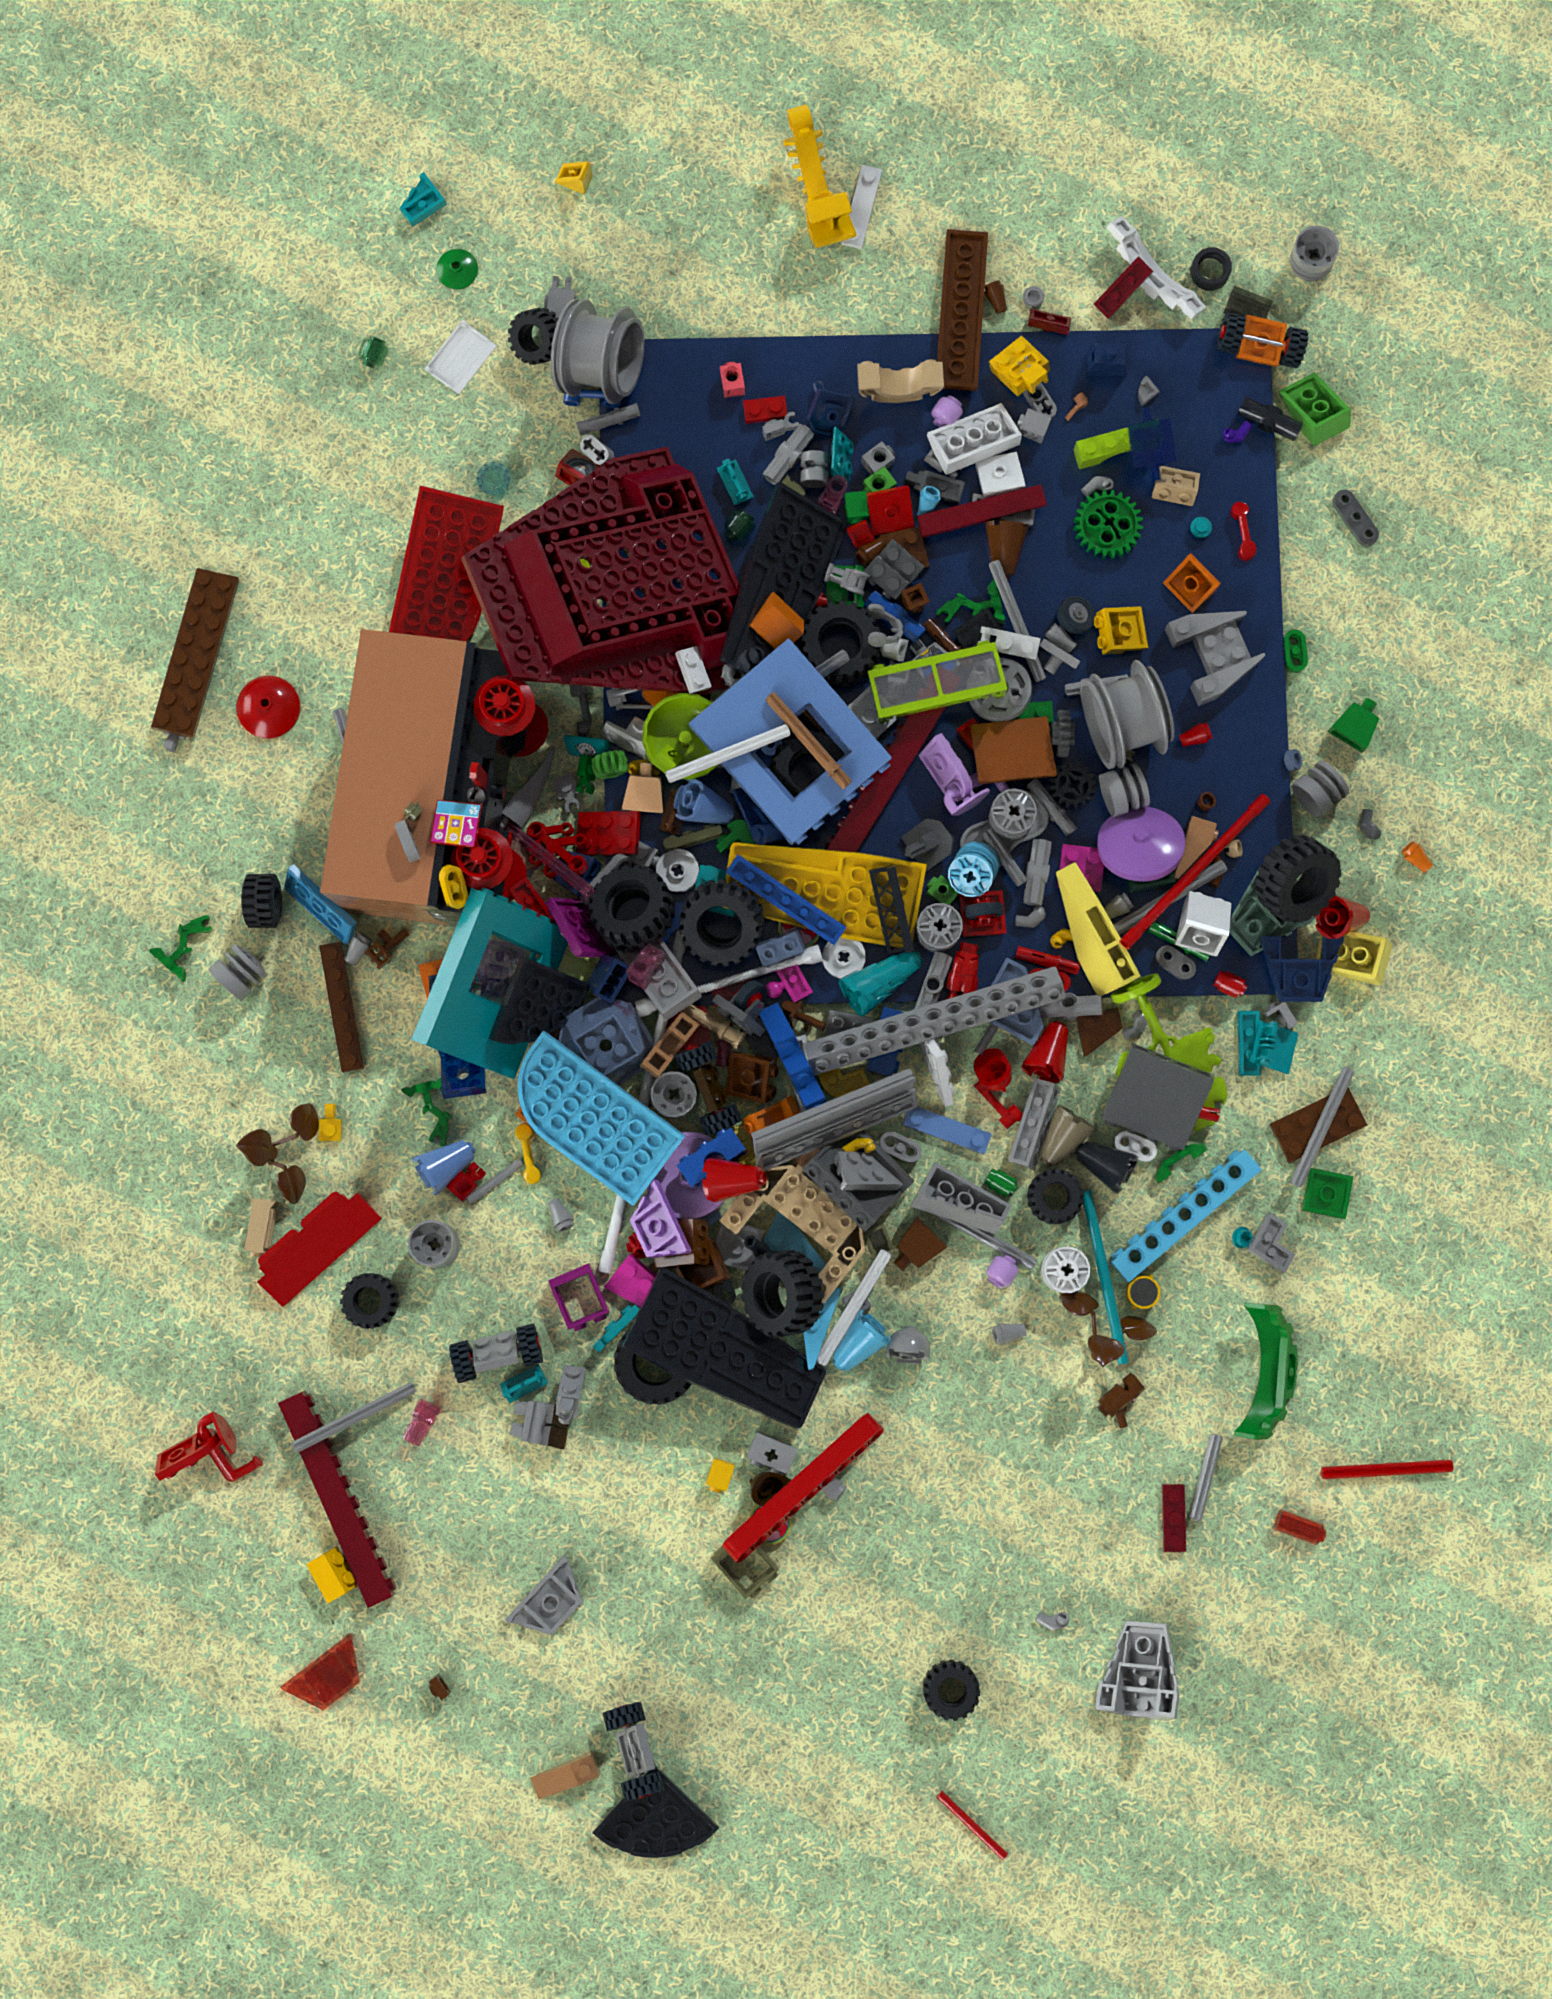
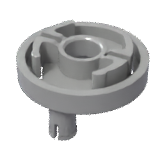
(1014, 701)

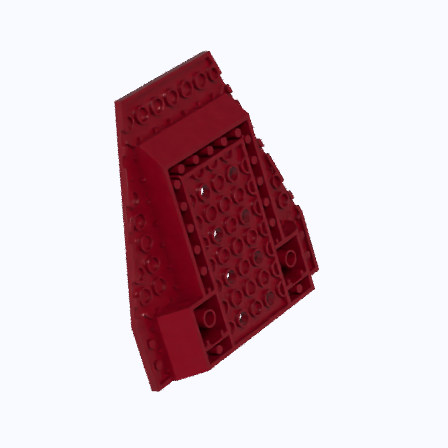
(546, 601)

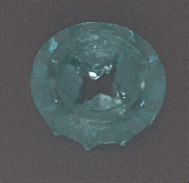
(486, 473)

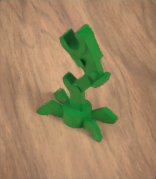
(953, 606)
(194, 927)
(441, 1128)

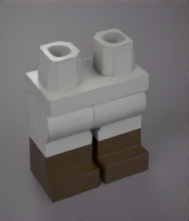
(535, 1425)

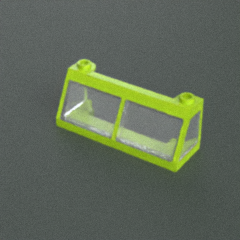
(937, 681)

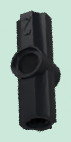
(1270, 419)

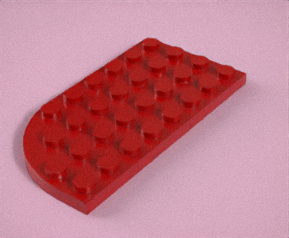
(433, 585)

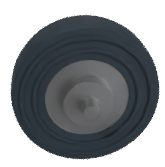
(1075, 615)

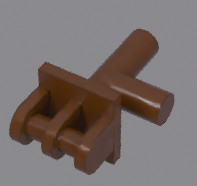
(390, 944)
(794, 1012)

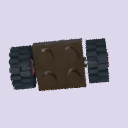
(712, 1092)

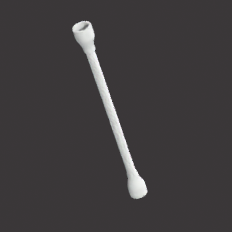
(809, 956)

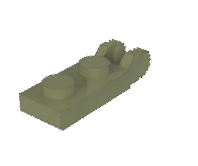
(693, 838)

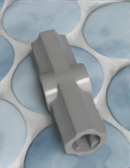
(788, 454)
(1037, 872)
(937, 971)
(1080, 1007)

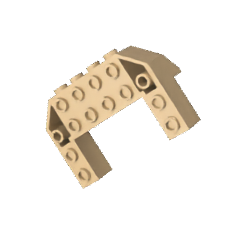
(810, 1209)

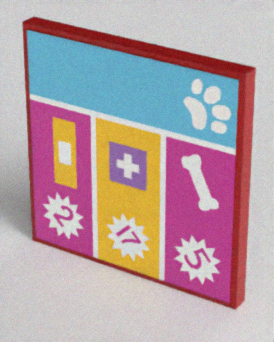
(455, 823)

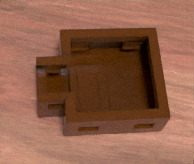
(706, 1275)

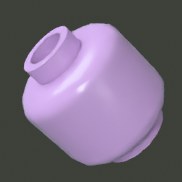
(947, 411)
(1002, 1271)

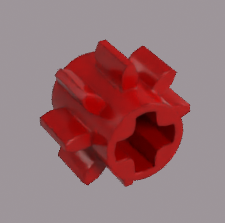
(635, 1247)

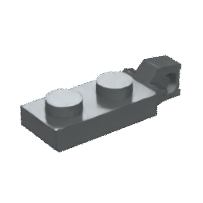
(949, 488)

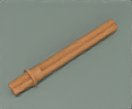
(808, 740)

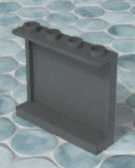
(1157, 1097)
(860, 1205)

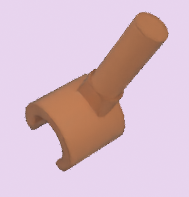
(1081, 401)

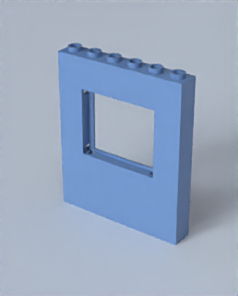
(745, 714)

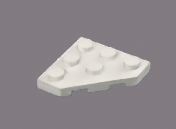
(936, 1063)

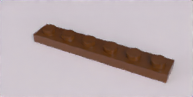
(341, 1007)

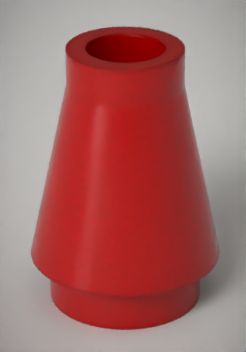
(1196, 735)

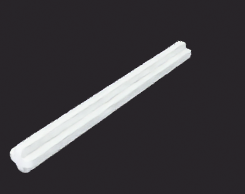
(728, 753)
(853, 1306)

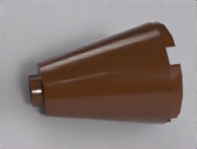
(1006, 543)

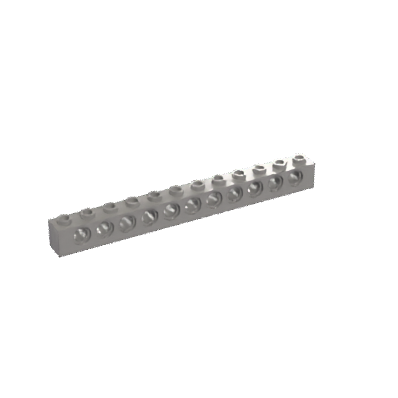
(935, 1020)

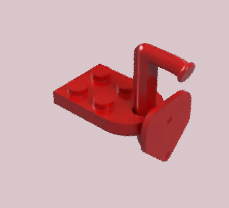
(202, 1443)

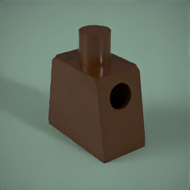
(918, 1245)

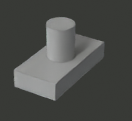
(1057, 657)

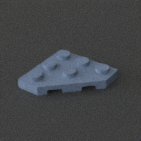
(1026, 1024)

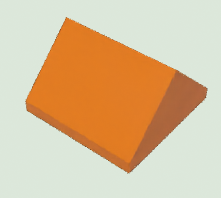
(1192, 583)
(777, 622)

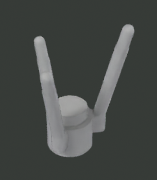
(617, 696)

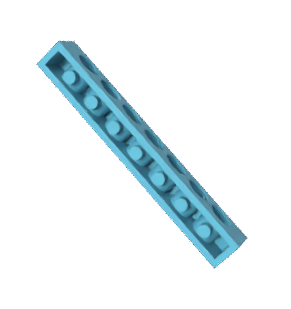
(1246, 1168)

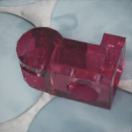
(645, 965)

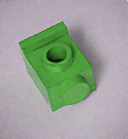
(933, 892)

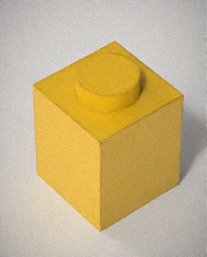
(720, 1475)

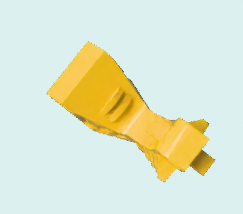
(825, 211)

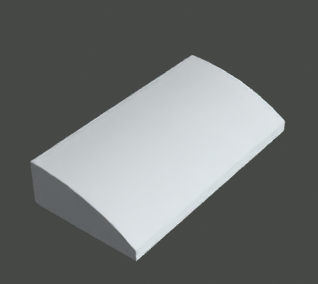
(974, 438)

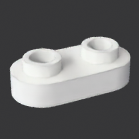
(1135, 1145)

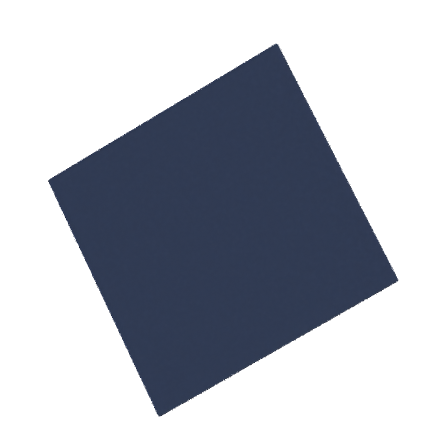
(1202, 394)

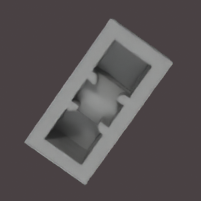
(784, 1452)

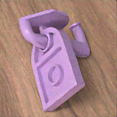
(953, 777)

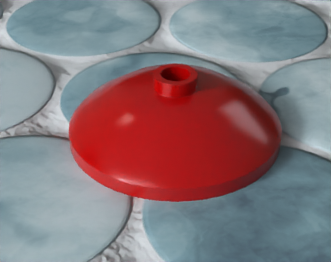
(278, 716)

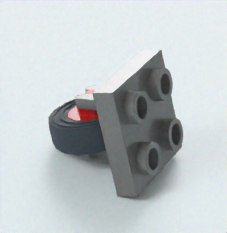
(744, 1007)

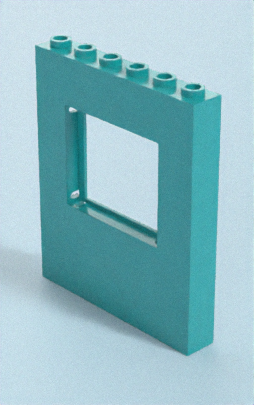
(461, 1020)

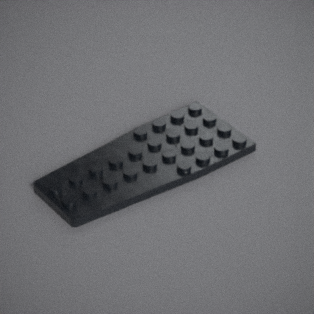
(786, 558)
(722, 1351)

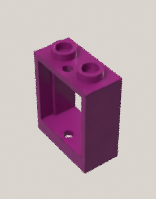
(572, 1275)

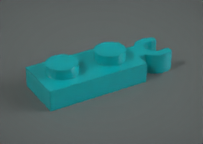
(615, 1328)

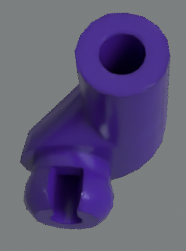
(1236, 436)

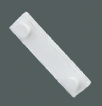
(863, 204)

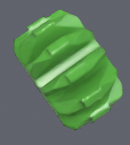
(609, 764)

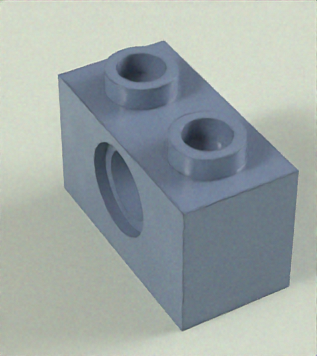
(780, 947)

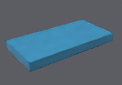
(320, 906)

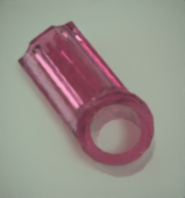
(423, 1417)

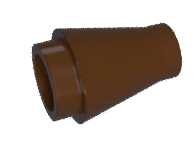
(996, 295)
(866, 553)

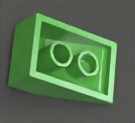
(1317, 408)

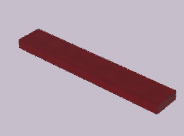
(981, 511)

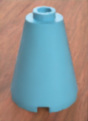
(860, 1341)

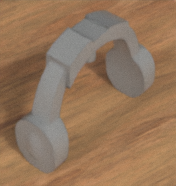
(879, 639)

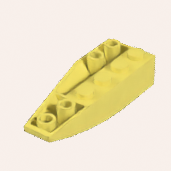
(1093, 934)

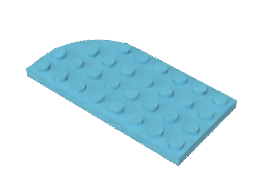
(593, 1119)

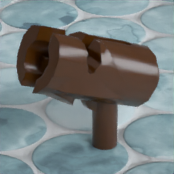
(1118, 1398)

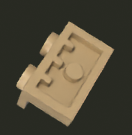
(1176, 486)

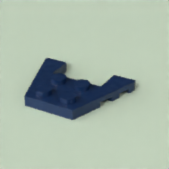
(1300, 978)

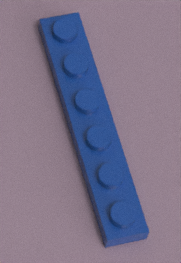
(785, 899)

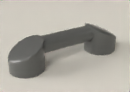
(584, 726)

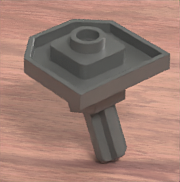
(929, 842)

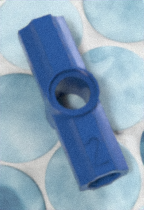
(911, 629)

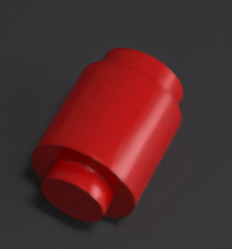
(1230, 984)

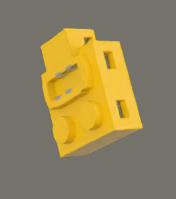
(1020, 366)

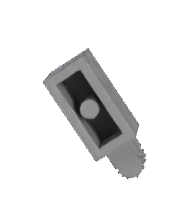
(559, 297)
(570, 1393)

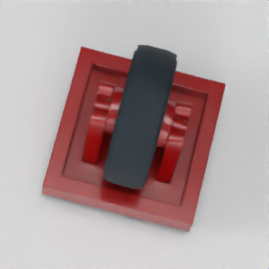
(983, 914)

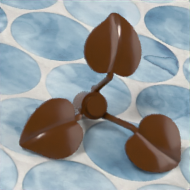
(260, 1150)
(1103, 1348)

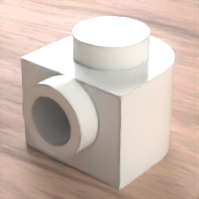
(895, 650)

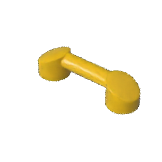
(531, 1173)

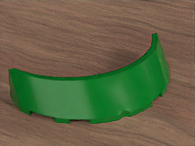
(1277, 1372)

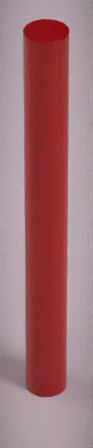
(972, 1825)

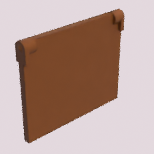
(1013, 750)

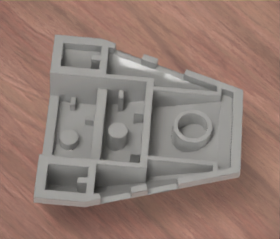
(1141, 1674)

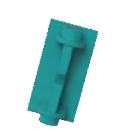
(734, 481)
(523, 1384)

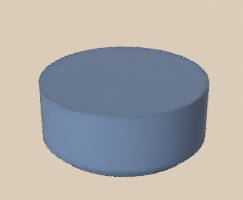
(1293, 760)

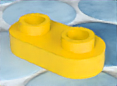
(453, 885)

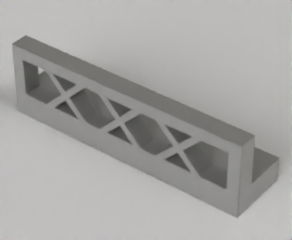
(1034, 1123)

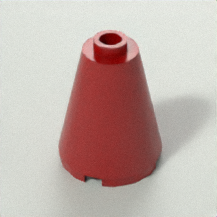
(1341, 917)
(1048, 1054)
(730, 1179)

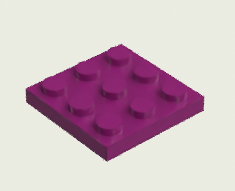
(578, 928)

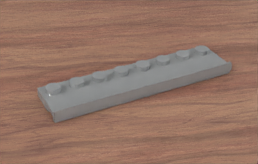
(834, 1120)

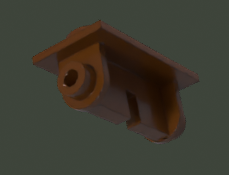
(669, 821)

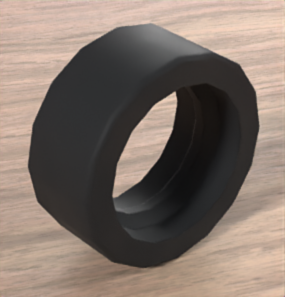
(1208, 284)

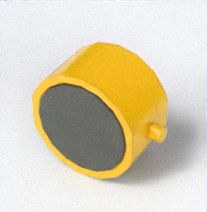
(1142, 1292)

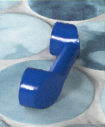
(585, 393)

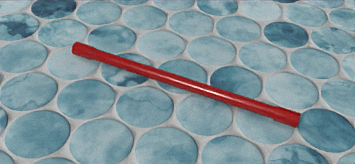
(1136, 932)

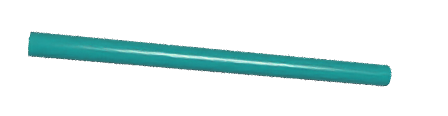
(1103, 1271)

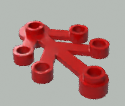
(556, 846)

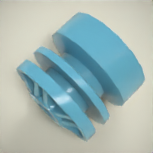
(974, 858)

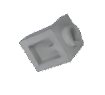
(646, 856)
(1284, 1015)

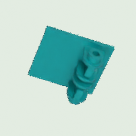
(841, 454)
(1274, 1047)

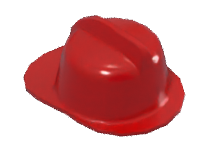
(993, 1069)

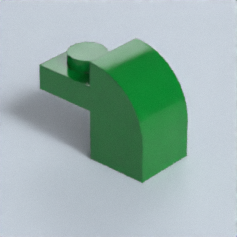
(738, 833)

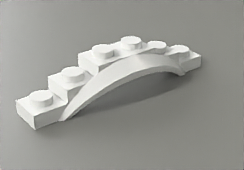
(1158, 283)

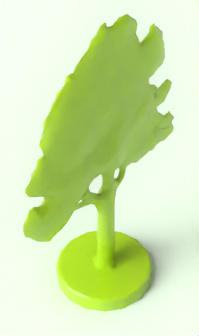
(1189, 1049)

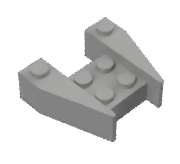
(1219, 649)

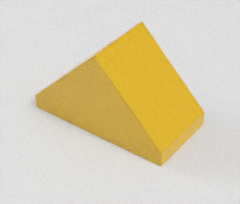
(575, 176)

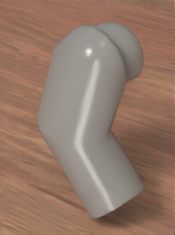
(1053, 1622)

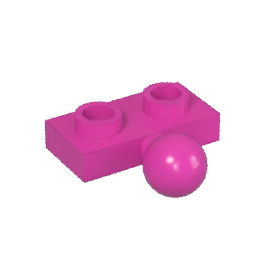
(792, 981)

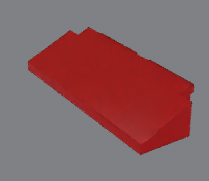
(325, 1236)

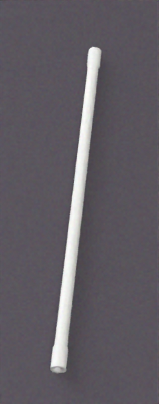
(608, 1253)

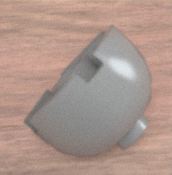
(908, 1346)

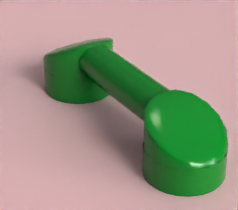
(1163, 1170)

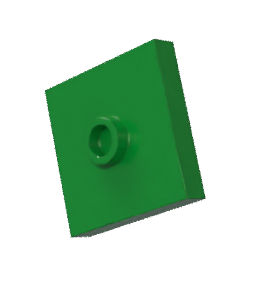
(1327, 1193)

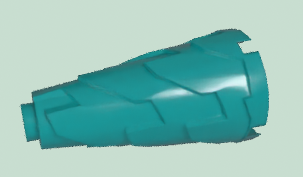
(878, 980)

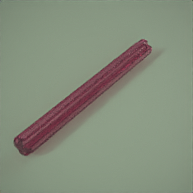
(550, 860)

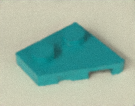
(422, 201)

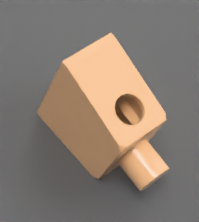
(644, 791)

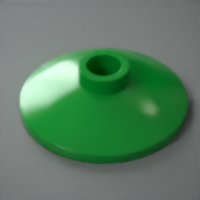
(459, 277)

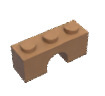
(669, 1045)

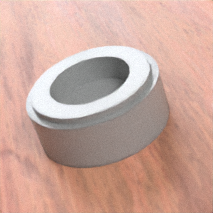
(1033, 297)

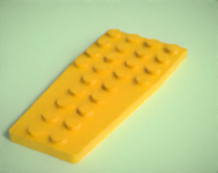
(838, 886)

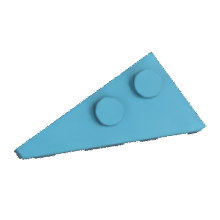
(787, 1236)
(815, 1335)

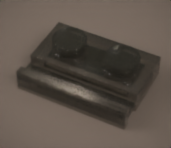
(1247, 303)

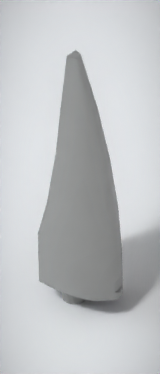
(526, 798)

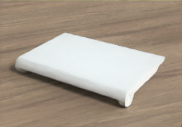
(460, 357)

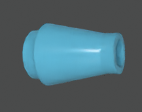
(928, 500)

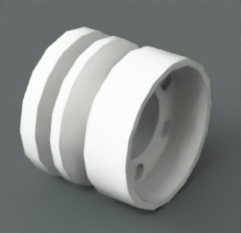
(1059, 1258)

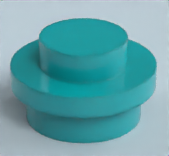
(1201, 527)
(1241, 1237)

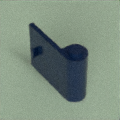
(760, 827)

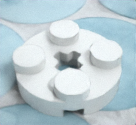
(689, 865)
(841, 969)

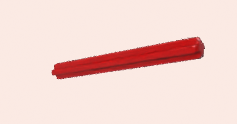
(1387, 1469)

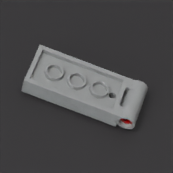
(669, 986)

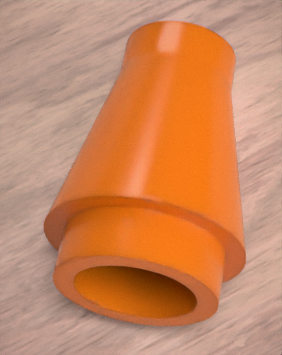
(1416, 856)

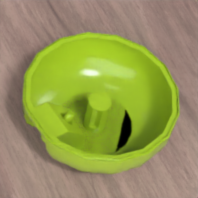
(669, 738)

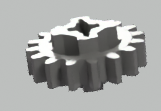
(1062, 733)

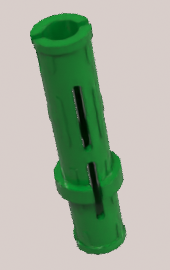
(1156, 929)

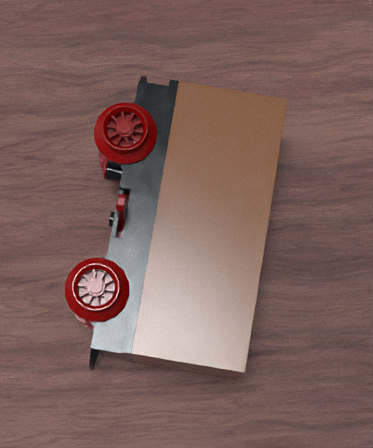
(425, 729)

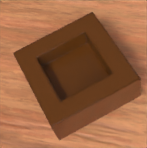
(439, 1687)

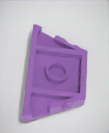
(658, 1226)

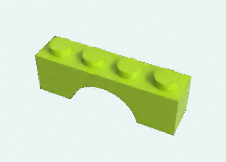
(1101, 447)

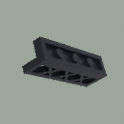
(899, 907)

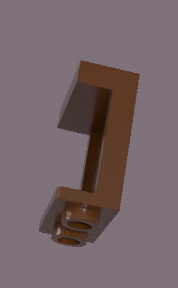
(697, 1237)

